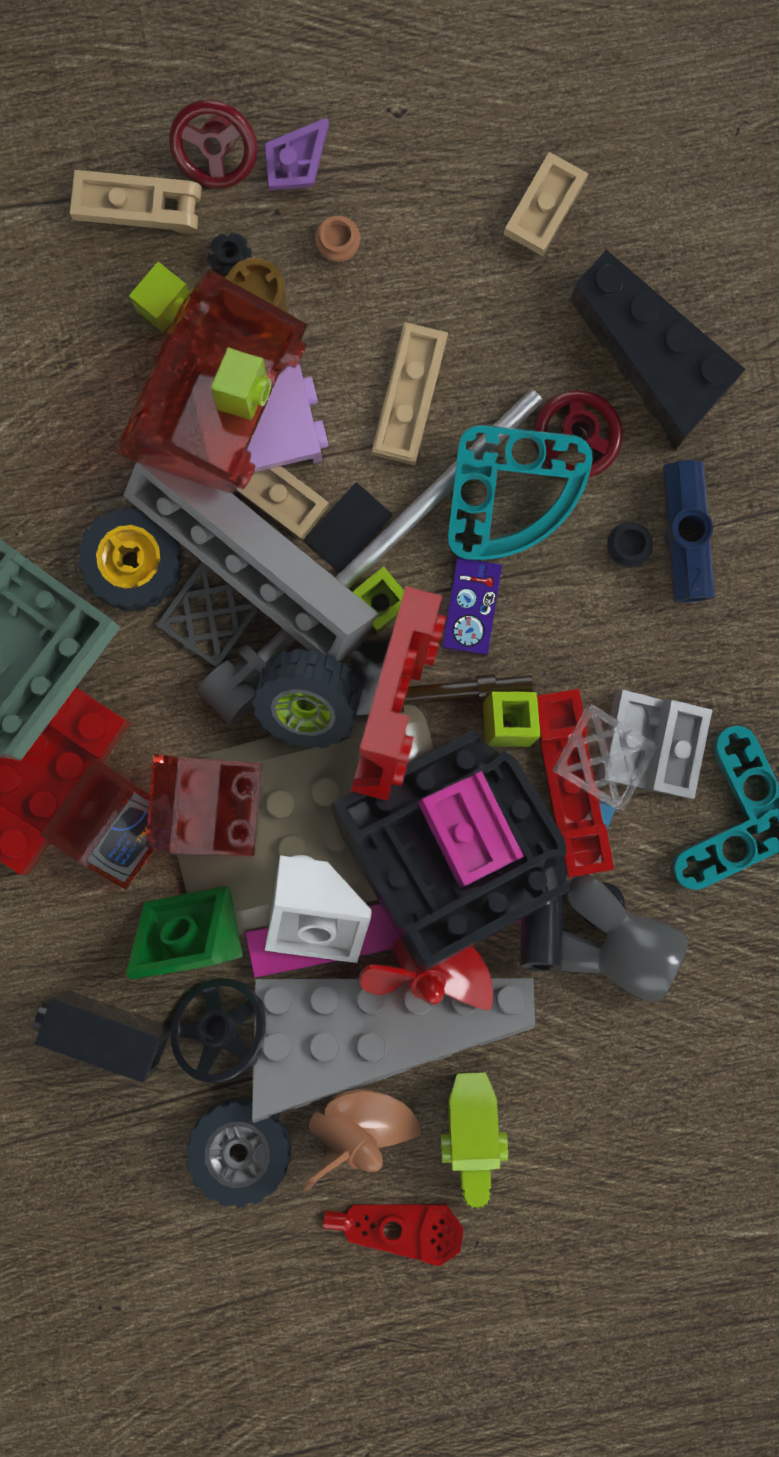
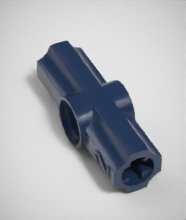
(688, 503)

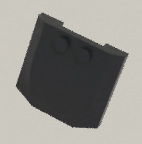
(412, 874)

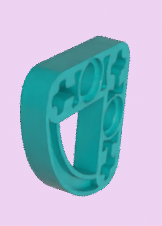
(486, 471)

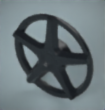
(218, 1031)

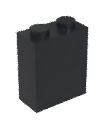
(101, 1035)

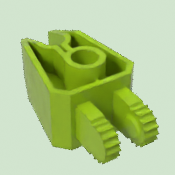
(473, 1136)

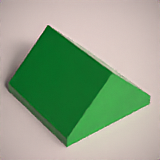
(185, 933)

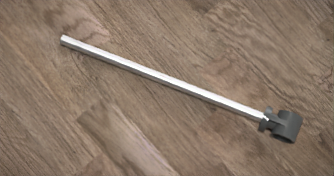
(231, 688)

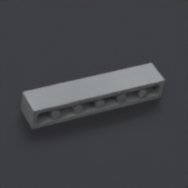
(255, 560)

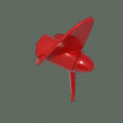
(460, 978)

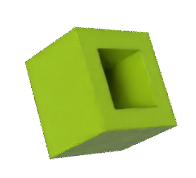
(159, 296)
(241, 384)
(381, 585)
(519, 710)

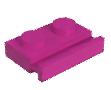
(470, 829)

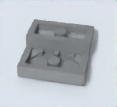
(676, 729)

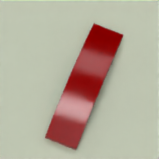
(573, 808)

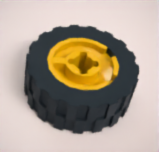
(121, 584)

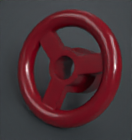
(226, 129)
(588, 421)

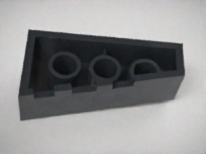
(655, 347)

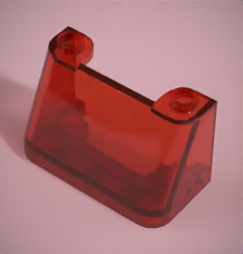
(176, 415)

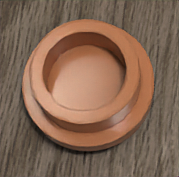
(337, 238)

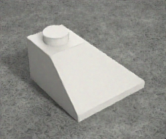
(315, 912)

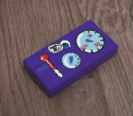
(472, 606)

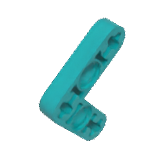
(755, 814)

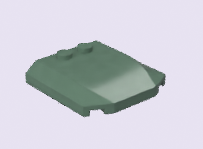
(44, 648)

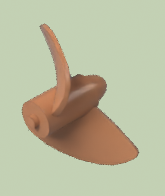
(356, 1126)

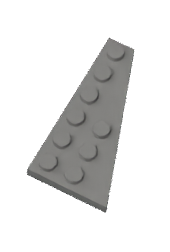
(340, 1037)

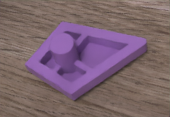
(296, 157)

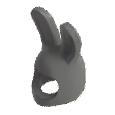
(638, 949)

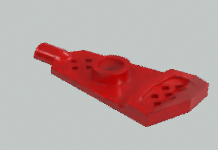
(416, 1227)

